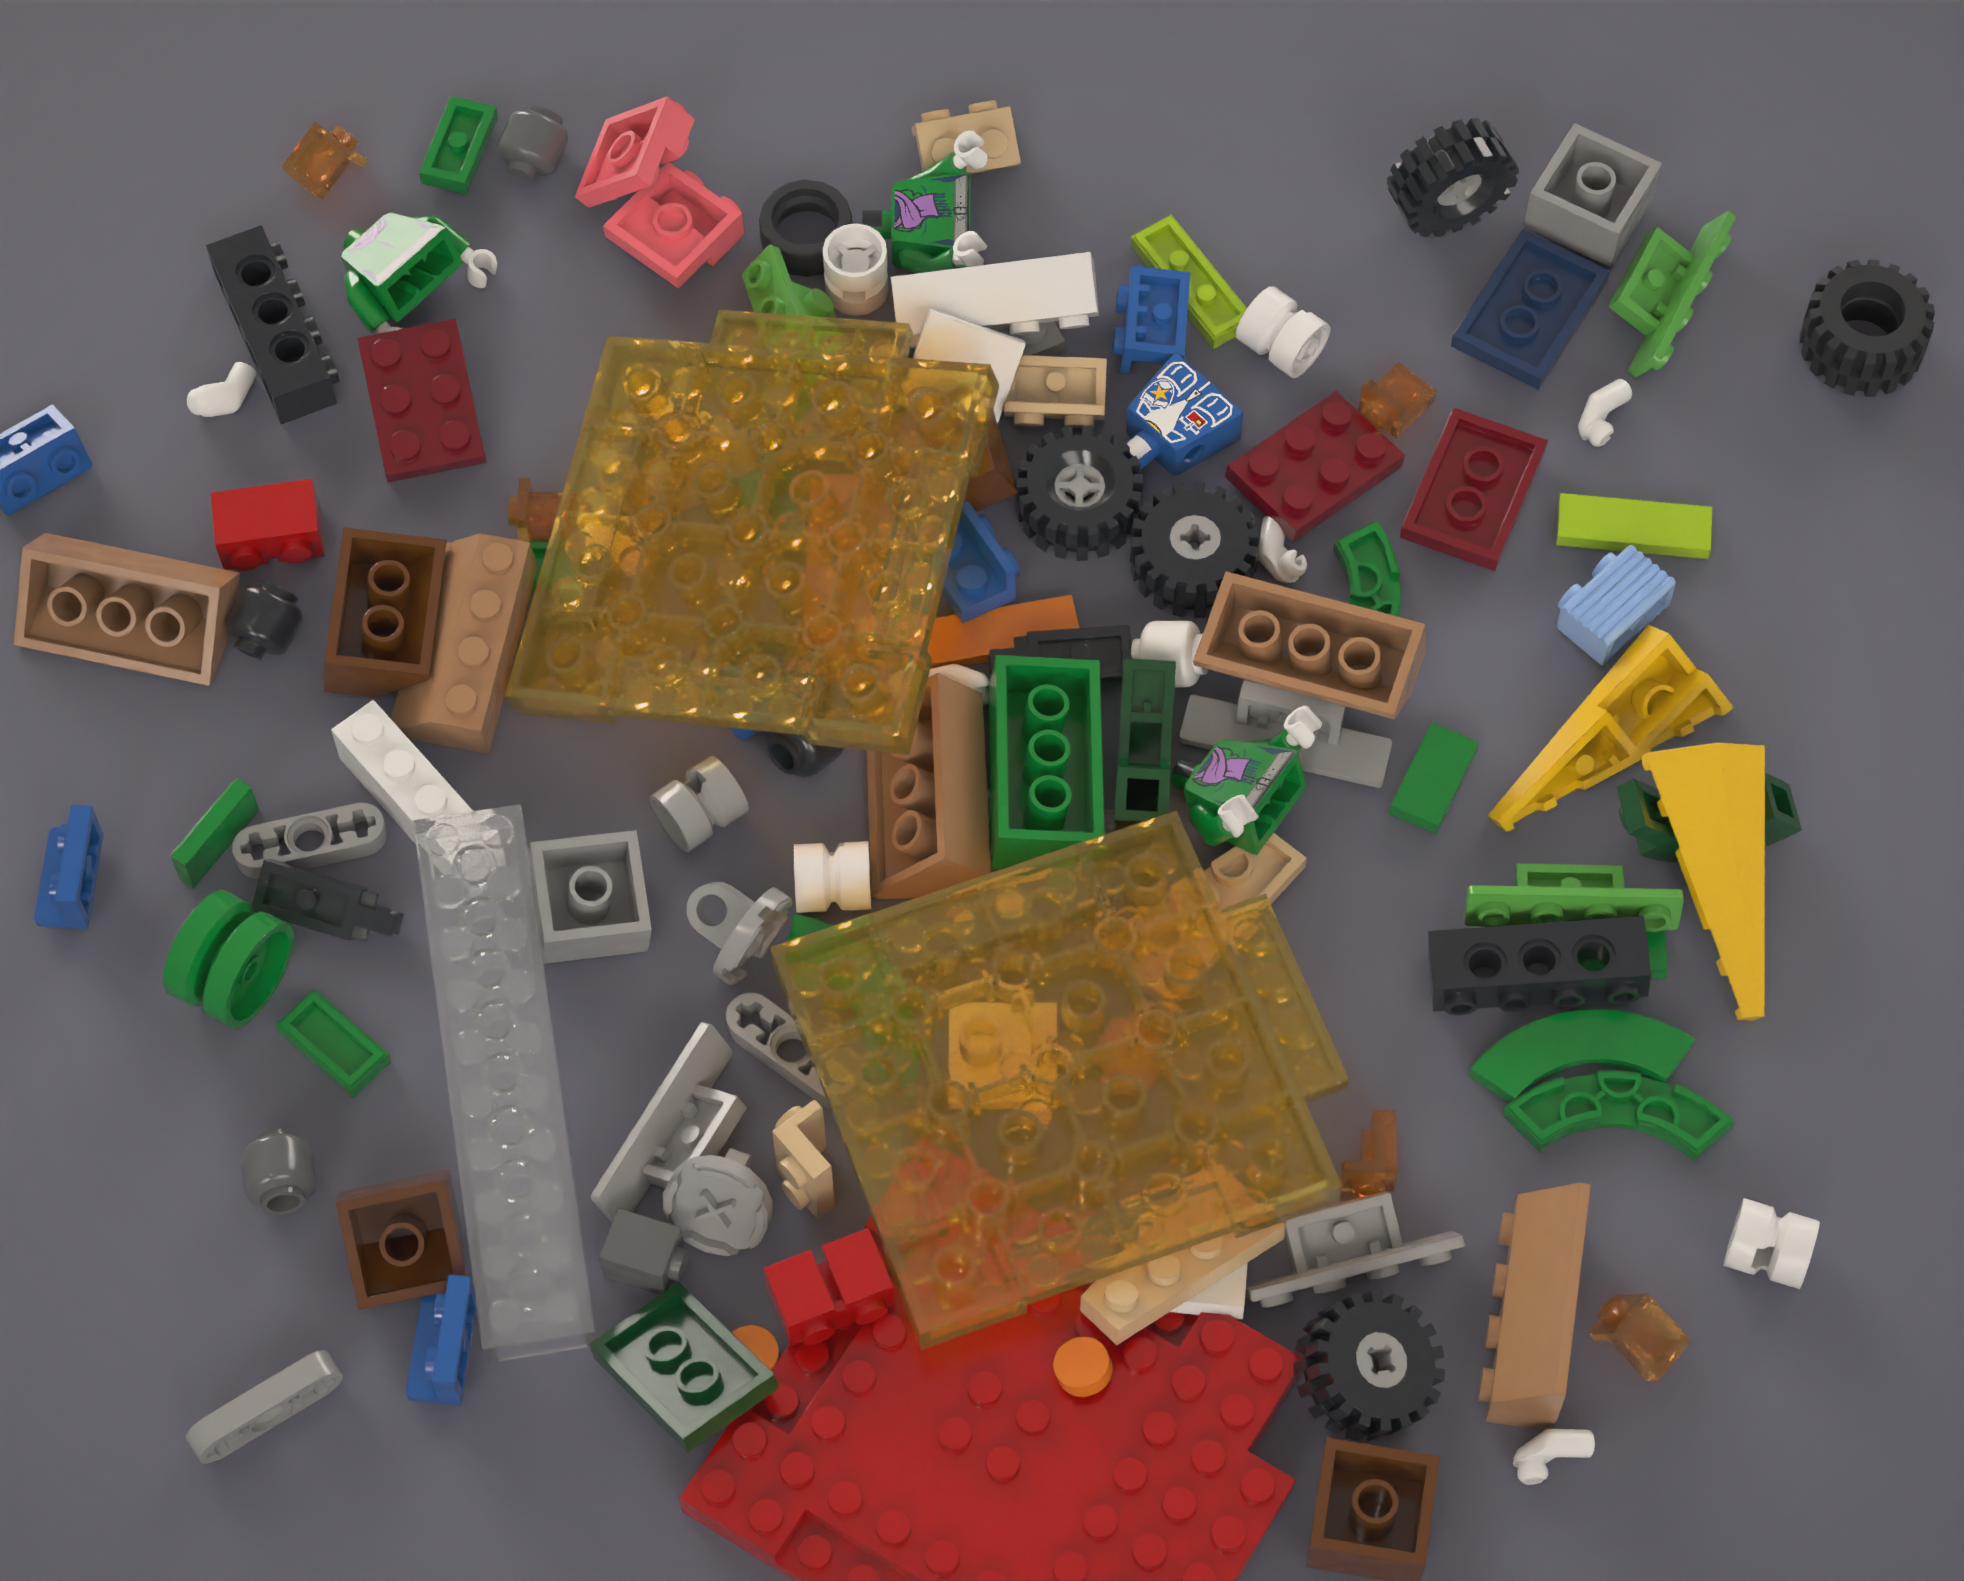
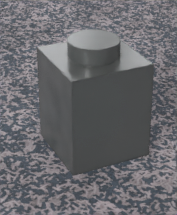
(643, 1252)

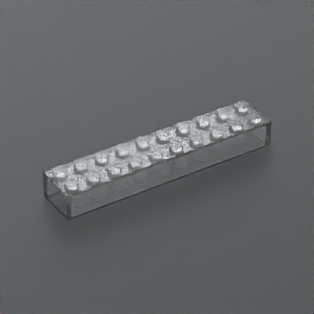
(504, 1084)

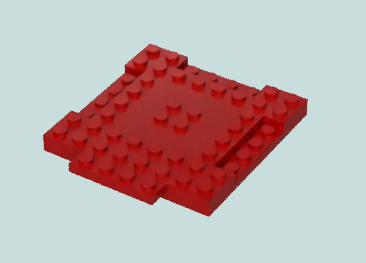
(991, 1470)

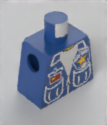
(1180, 419)

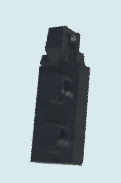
(1102, 643)
(322, 903)

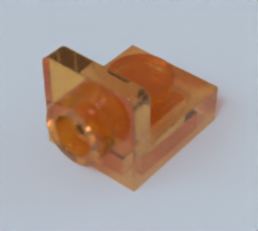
(322, 158)
(1395, 400)
(533, 512)
(1378, 1156)
(1641, 1333)

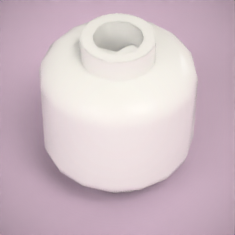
(1171, 642)

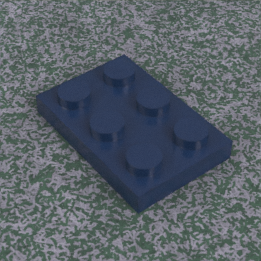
(1530, 309)

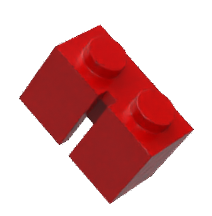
(267, 524)
(833, 1293)

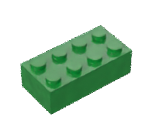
(1043, 756)

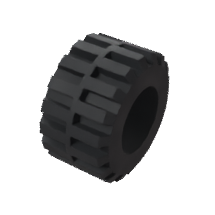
(1873, 296)

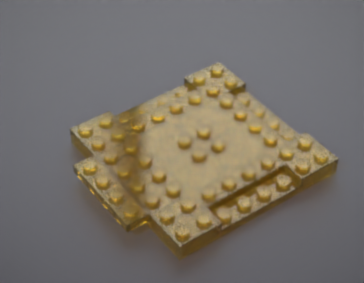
(757, 532)
(1064, 1072)

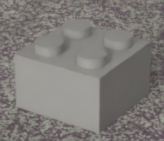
(1592, 195)
(591, 896)

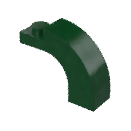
(1145, 739)
(1655, 834)

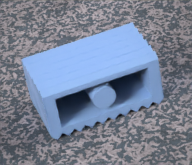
(1615, 604)

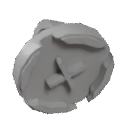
(747, 928)
(719, 1203)

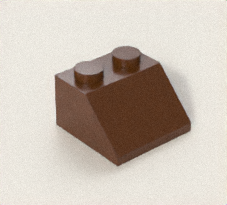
(401, 1238)

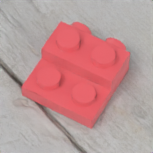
(632, 150)
(676, 225)

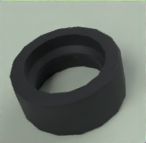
(795, 198)

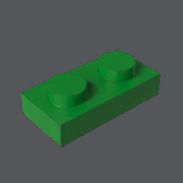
(458, 145)

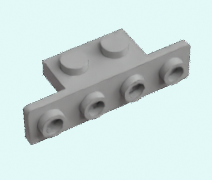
(1262, 715)
(678, 1124)
(1346, 1242)

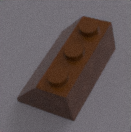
(383, 612)

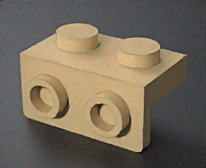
(994, 125)
(1057, 390)
(798, 1149)

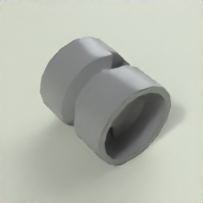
(704, 800)

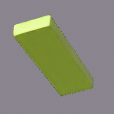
(1211, 301)
(1647, 525)

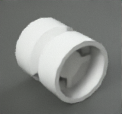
(855, 269)
(1288, 335)
(832, 877)
(1771, 1243)

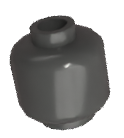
(533, 142)
(278, 1172)

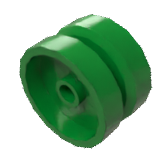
(228, 959)

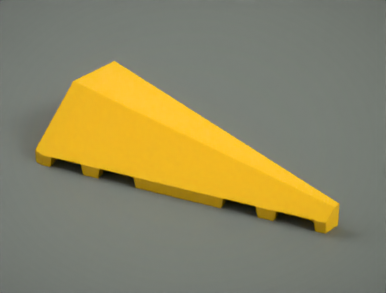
(1635, 707)
(1719, 822)

